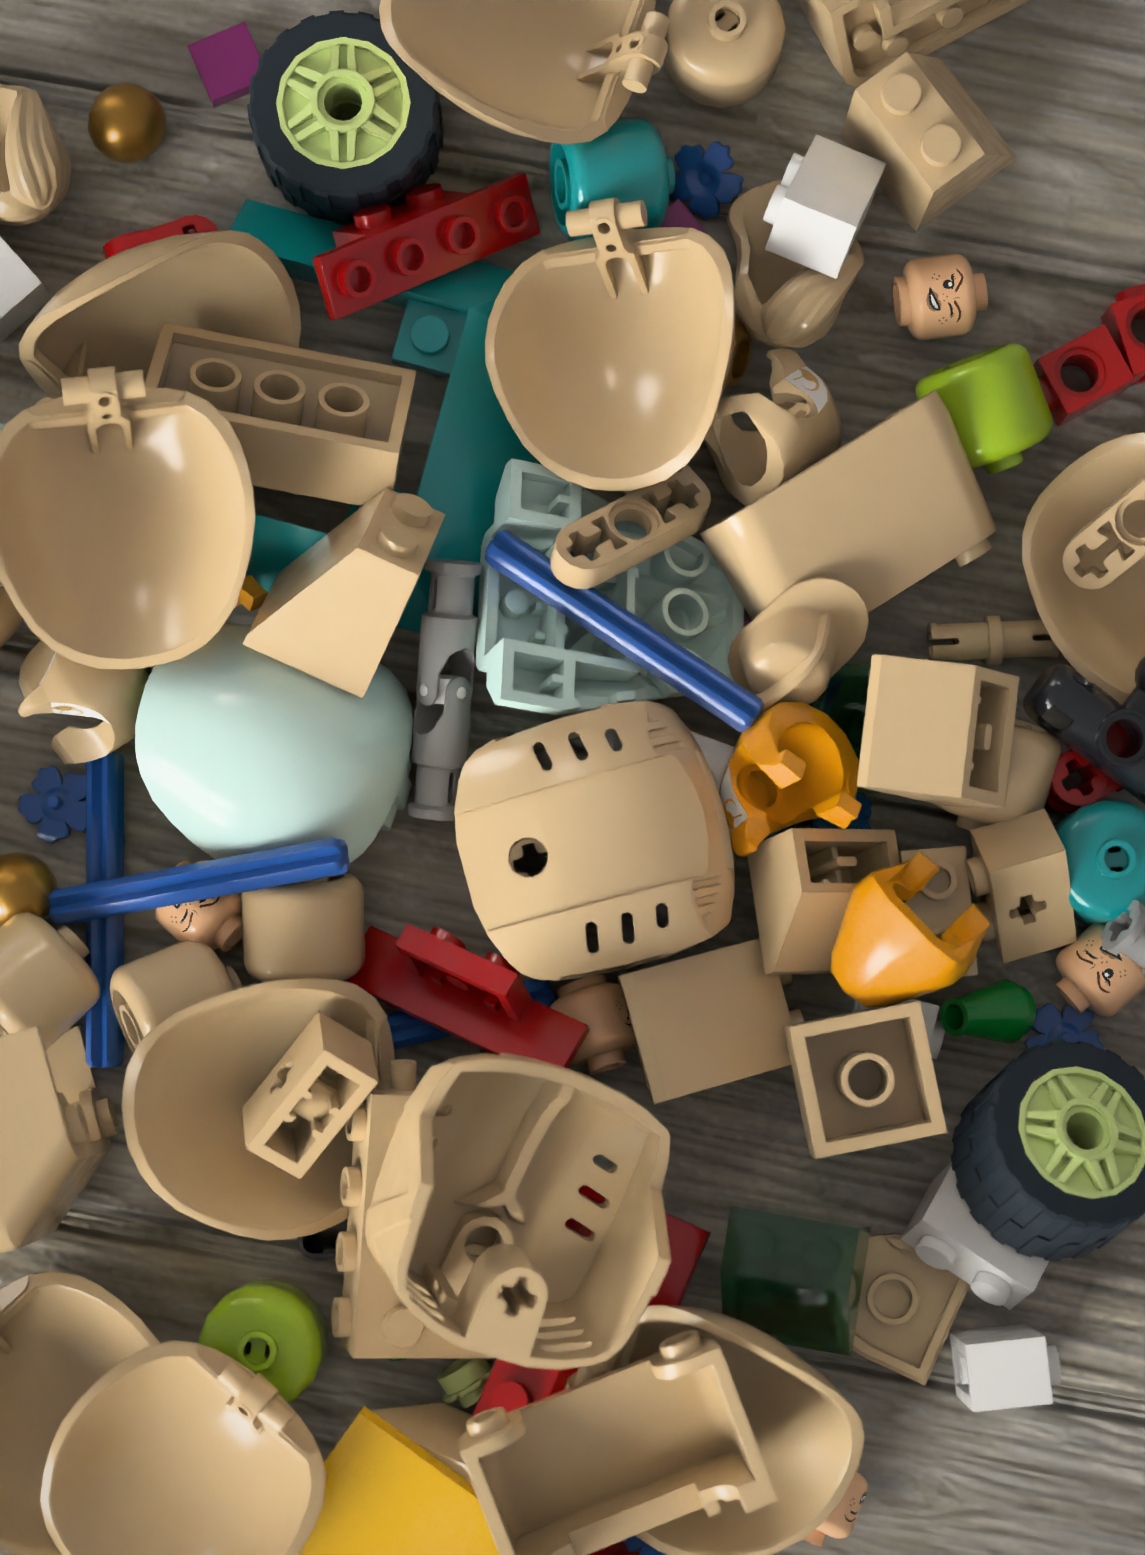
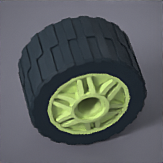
(334, 71)
(1055, 1150)

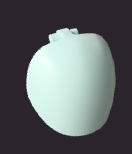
(269, 755)

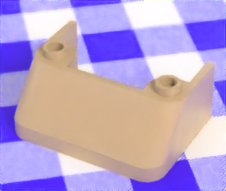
(50, 1132)

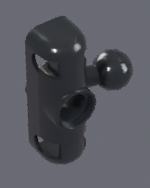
(1091, 716)

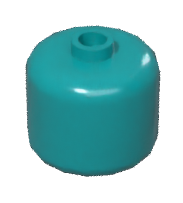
(621, 164)
(1087, 835)

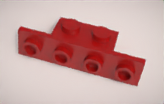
(421, 240)
(465, 995)

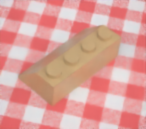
(301, 414)

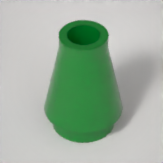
(992, 1013)

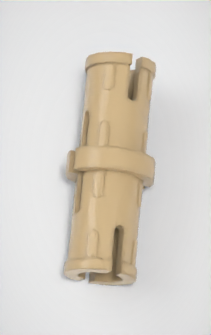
(990, 640)

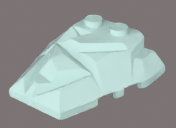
(553, 664)

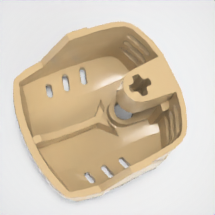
(616, 837)
(514, 1160)

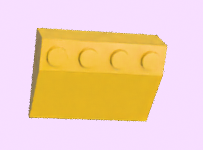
(394, 1499)

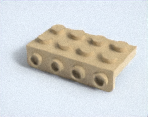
(370, 1312)

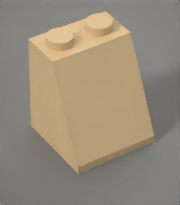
(926, 133)
(347, 592)
(708, 1020)

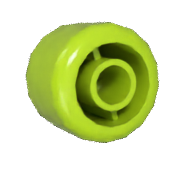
(993, 404)
(275, 1316)

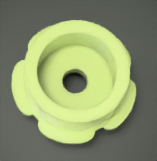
(464, 1380)

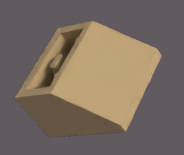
(938, 731)
(804, 887)

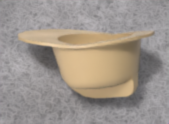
(799, 641)

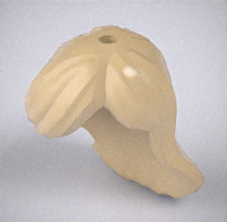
(32, 158)
(775, 296)

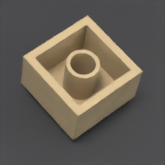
(865, 1079)

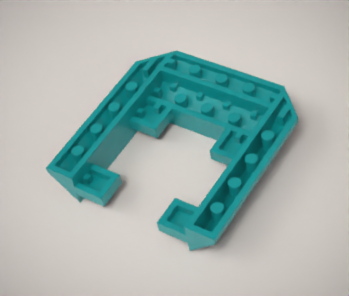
(472, 437)

